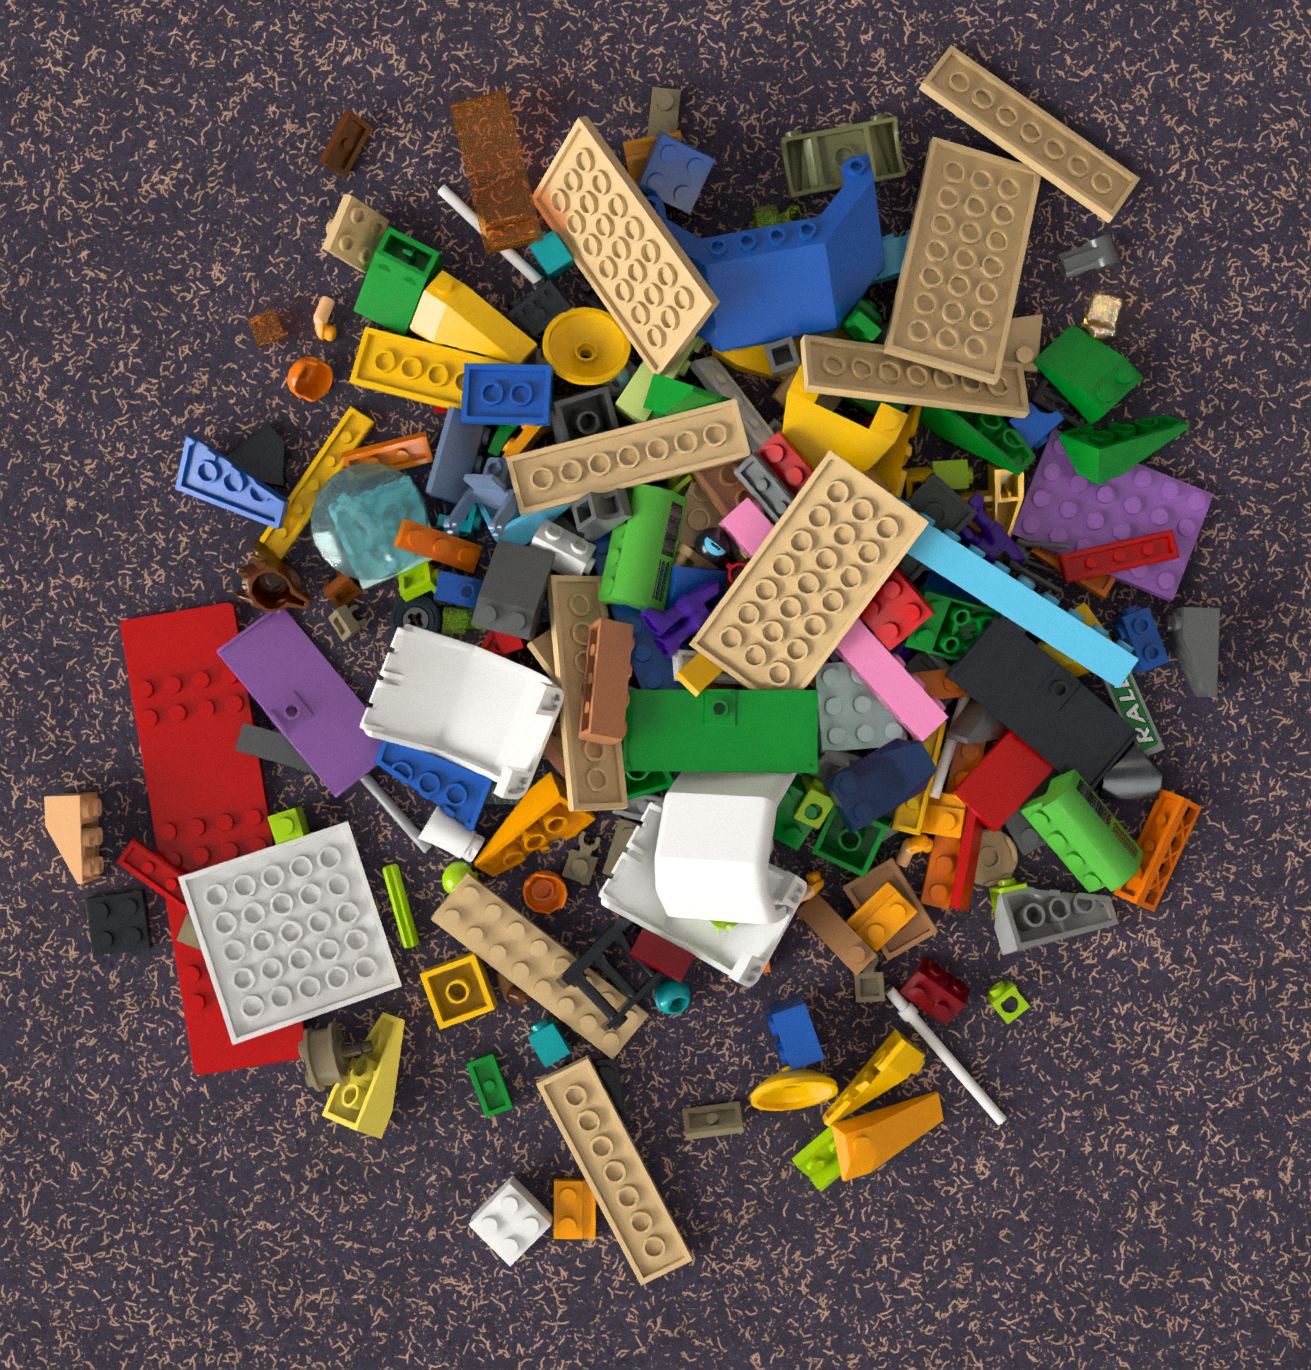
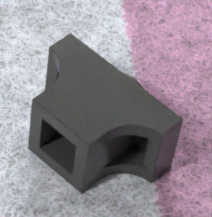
(601, 512)

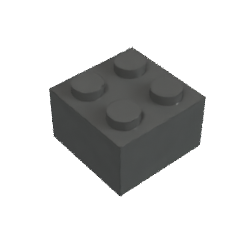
(582, 413)

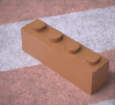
(606, 682)

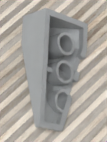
(1040, 917)

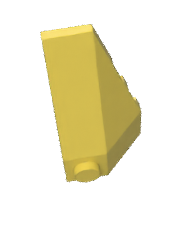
(370, 1095)

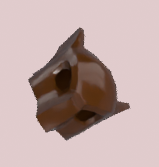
(271, 582)

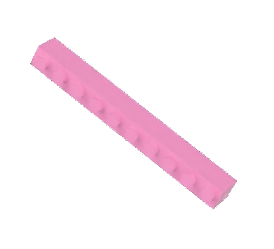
(859, 648)

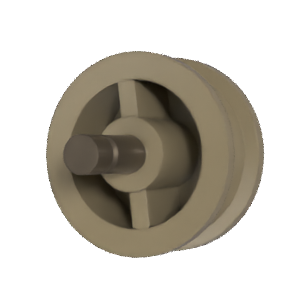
(328, 1056)

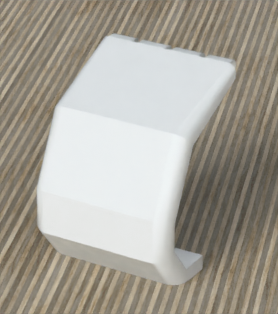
(464, 707)
(719, 846)
(738, 953)

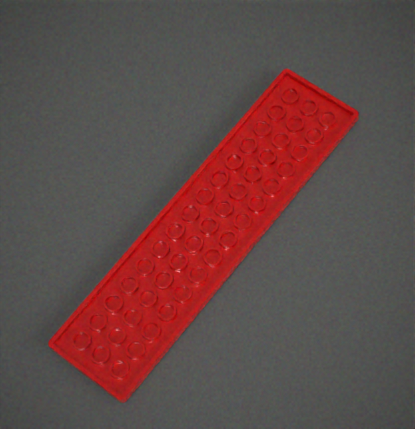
(201, 795)

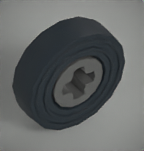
(428, 608)

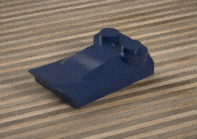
(880, 782)

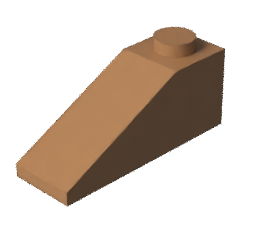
(837, 934)

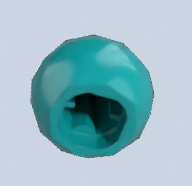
(672, 996)

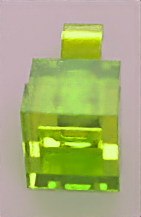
(769, 215)
(456, 621)

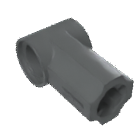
(1092, 256)

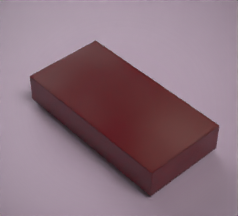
(662, 955)

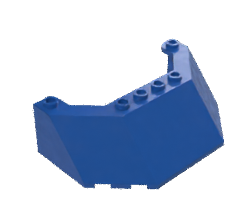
(792, 273)

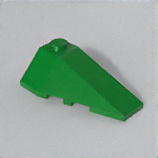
(981, 435)
(1115, 450)

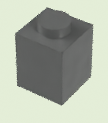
(782, 357)

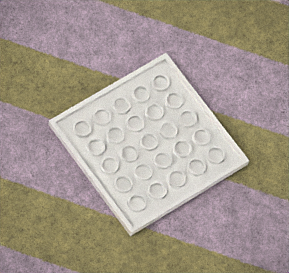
(289, 932)

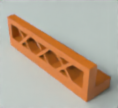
(1155, 840)

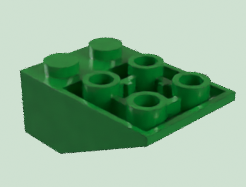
(397, 281)
(952, 626)

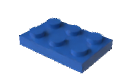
(507, 394)

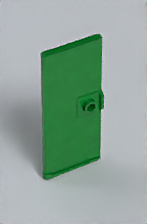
(722, 731)

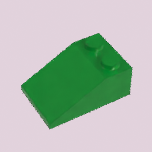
(1087, 372)

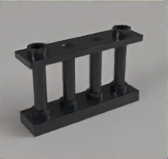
(595, 955)

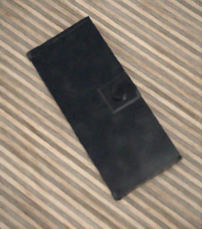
(1041, 702)

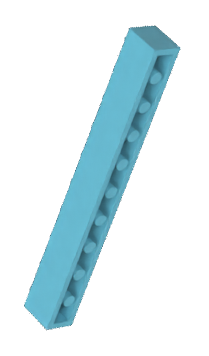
(1022, 604)

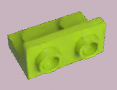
(819, 1160)

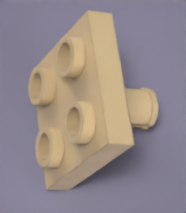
(355, 233)

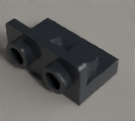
(539, 308)

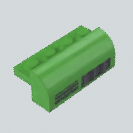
(643, 549)
(1084, 833)

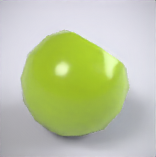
(454, 874)

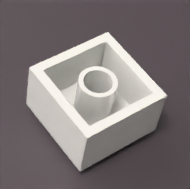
(511, 1220)

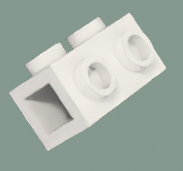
(571, 551)

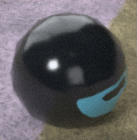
(713, 545)

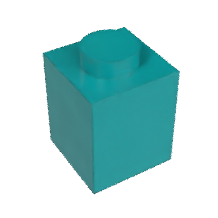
(552, 254)
(549, 1041)

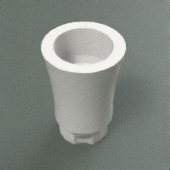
(451, 835)

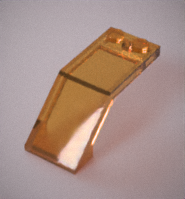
(496, 172)

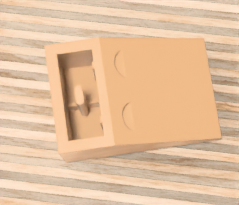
(75, 831)

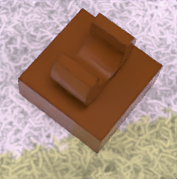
(341, 590)

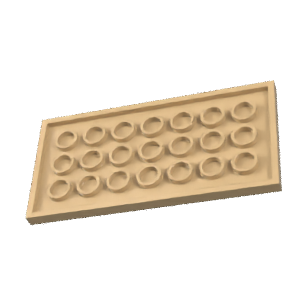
(623, 248)
(963, 261)
(809, 579)

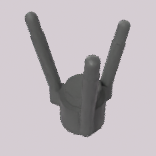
(1022, 544)

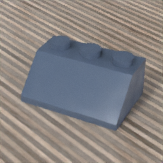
(455, 456)

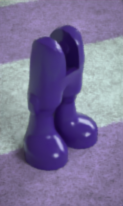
(994, 537)
(689, 607)

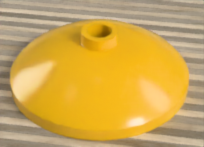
(590, 334)
(793, 1090)

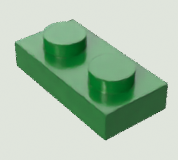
(489, 1084)

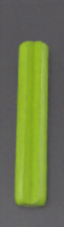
(400, 906)

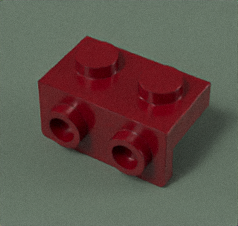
(935, 991)

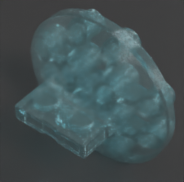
(360, 517)

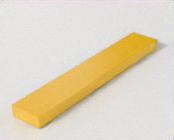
(345, 437)

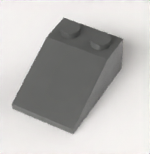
(514, 590)
(1195, 641)

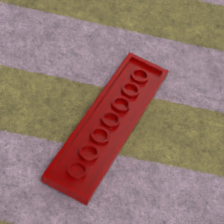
(898, 604)

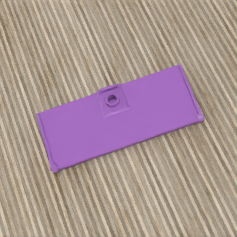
(303, 698)

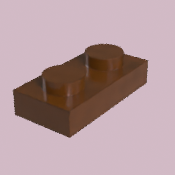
(345, 143)

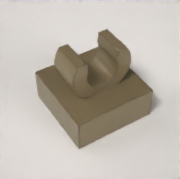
(345, 623)

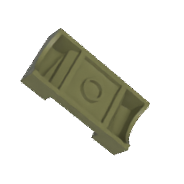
(816, 158)

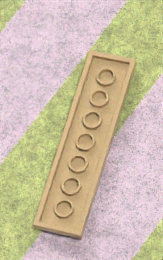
(1029, 133)
(867, 373)
(628, 456)
(591, 769)
(532, 961)
(614, 1170)

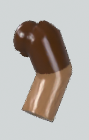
(512, 992)

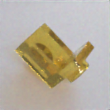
(1102, 315)

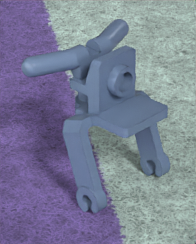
(493, 489)

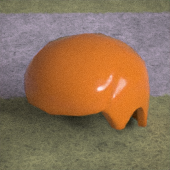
(310, 378)
(544, 892)

